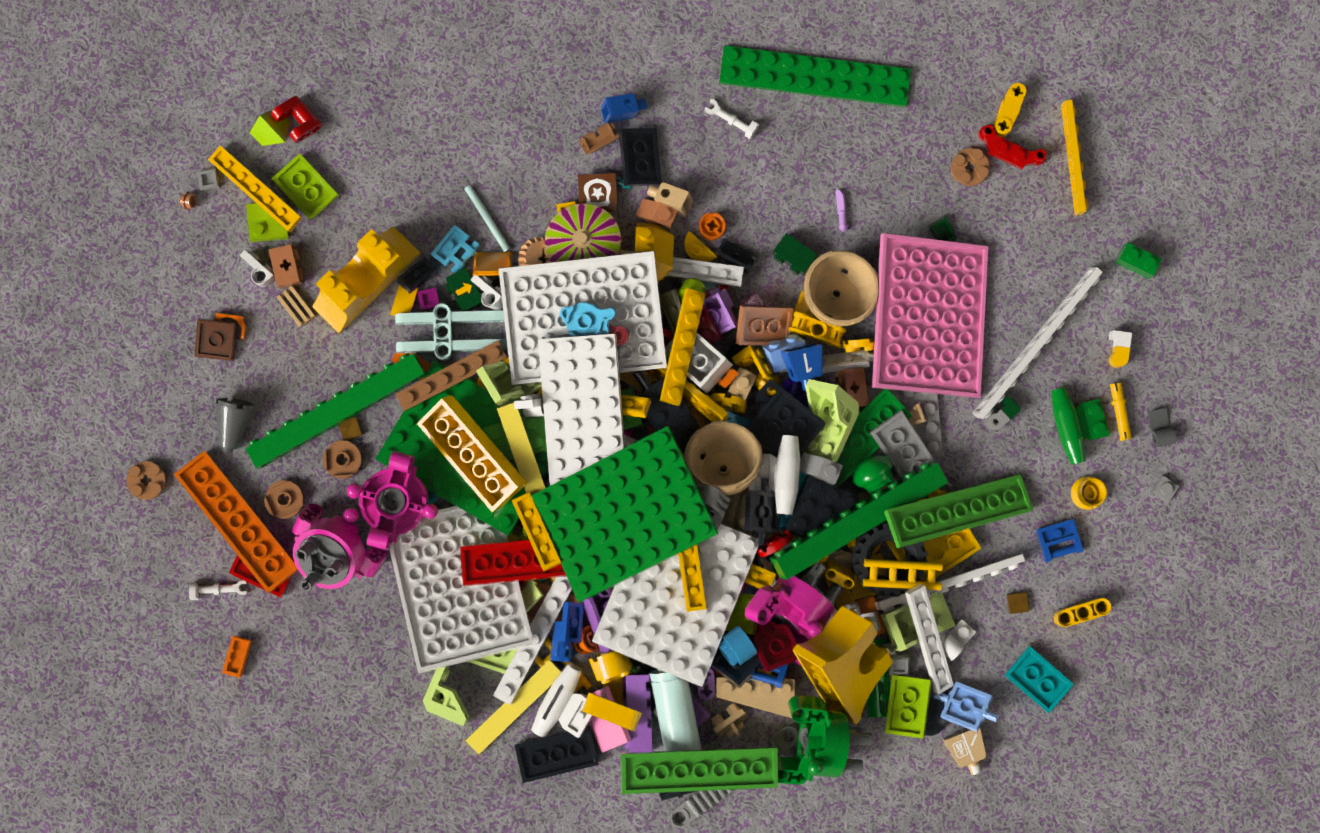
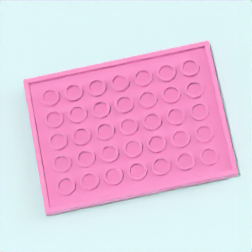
(930, 316)

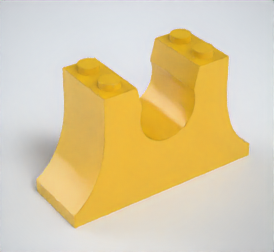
(364, 278)
(844, 662)

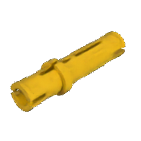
(1120, 411)

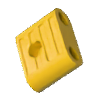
(839, 574)

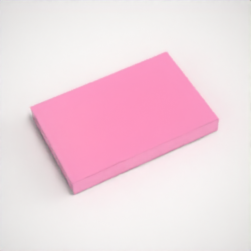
(606, 733)

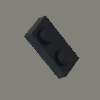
(417, 275)

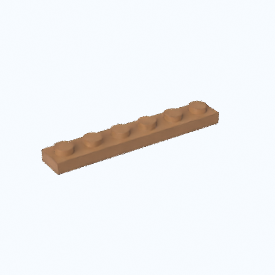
(450, 376)

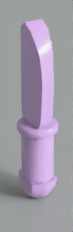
(841, 207)

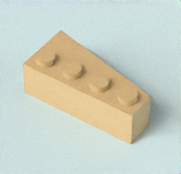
(758, 694)

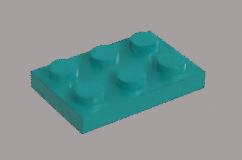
(1038, 679)

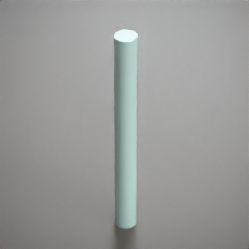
(487, 218)

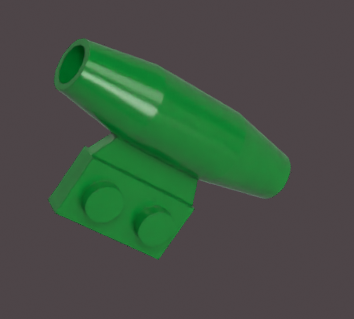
(1077, 423)

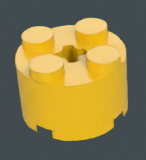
(610, 665)

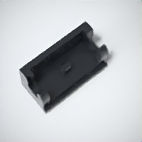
(735, 255)

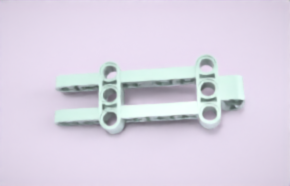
(446, 322)

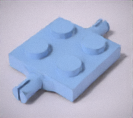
(966, 706)

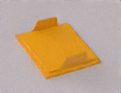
(490, 262)

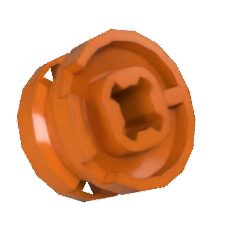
(712, 226)
(586, 641)

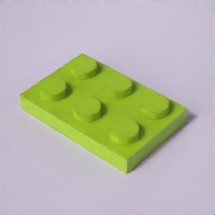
(305, 187)
(908, 706)

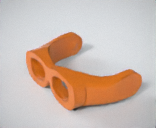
(240, 319)

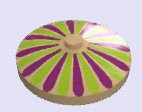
(582, 233)

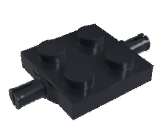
(761, 512)

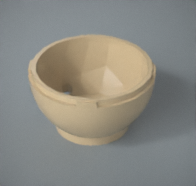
(856, 289)
(724, 447)

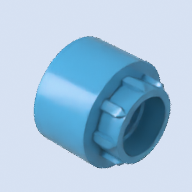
(737, 646)

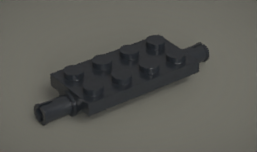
(664, 414)

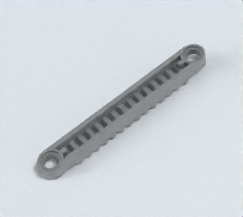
(703, 800)

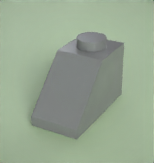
(820, 468)

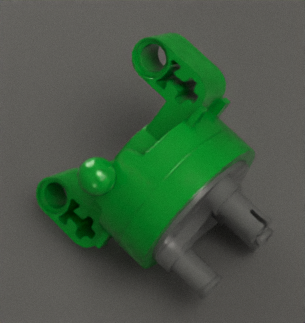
(821, 742)

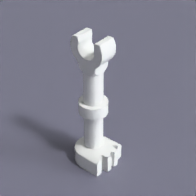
(732, 119)
(195, 590)

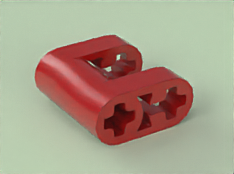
(309, 122)

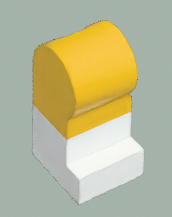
(1121, 348)

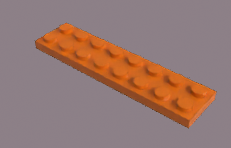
(236, 522)

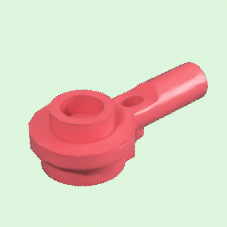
(621, 334)

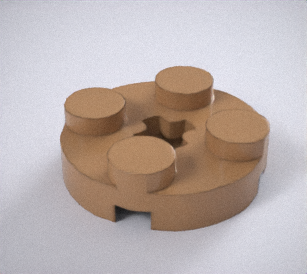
(964, 176)
(334, 452)
(154, 488)
(295, 501)

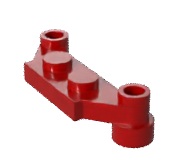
(1008, 151)

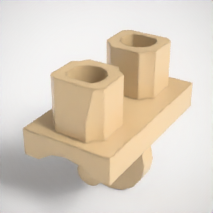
(736, 716)

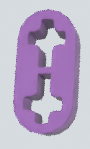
(710, 680)

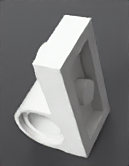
(956, 639)

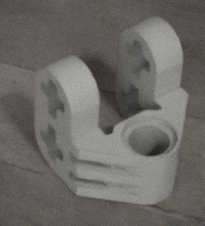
(715, 502)

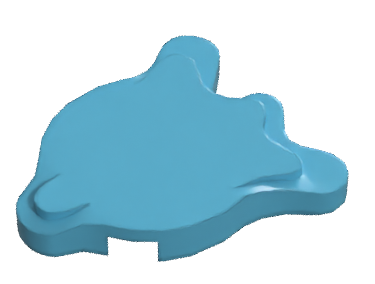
(587, 319)

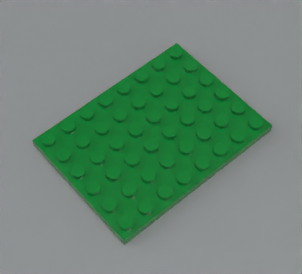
(432, 465)
(624, 514)

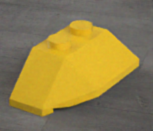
(655, 238)

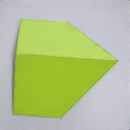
(269, 131)

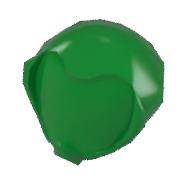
(873, 473)

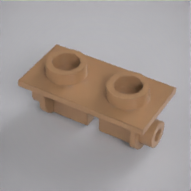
(606, 135)

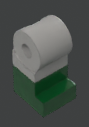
(1003, 415)

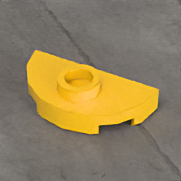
(697, 250)

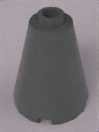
(232, 421)

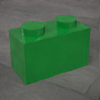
(1138, 260)

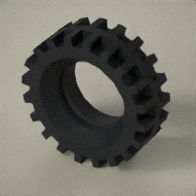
(863, 550)

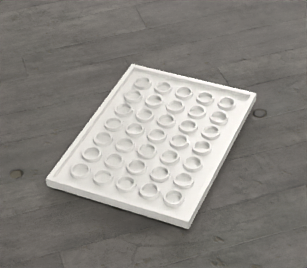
(539, 291)
(649, 613)
(444, 617)

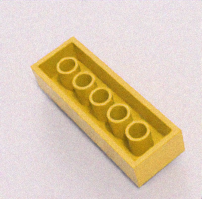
(472, 453)

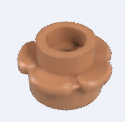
(188, 200)

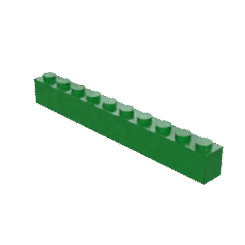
(335, 411)
(857, 520)

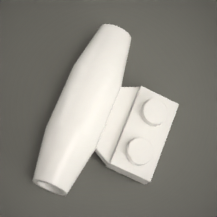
(782, 474)
(563, 705)

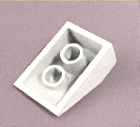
(705, 365)

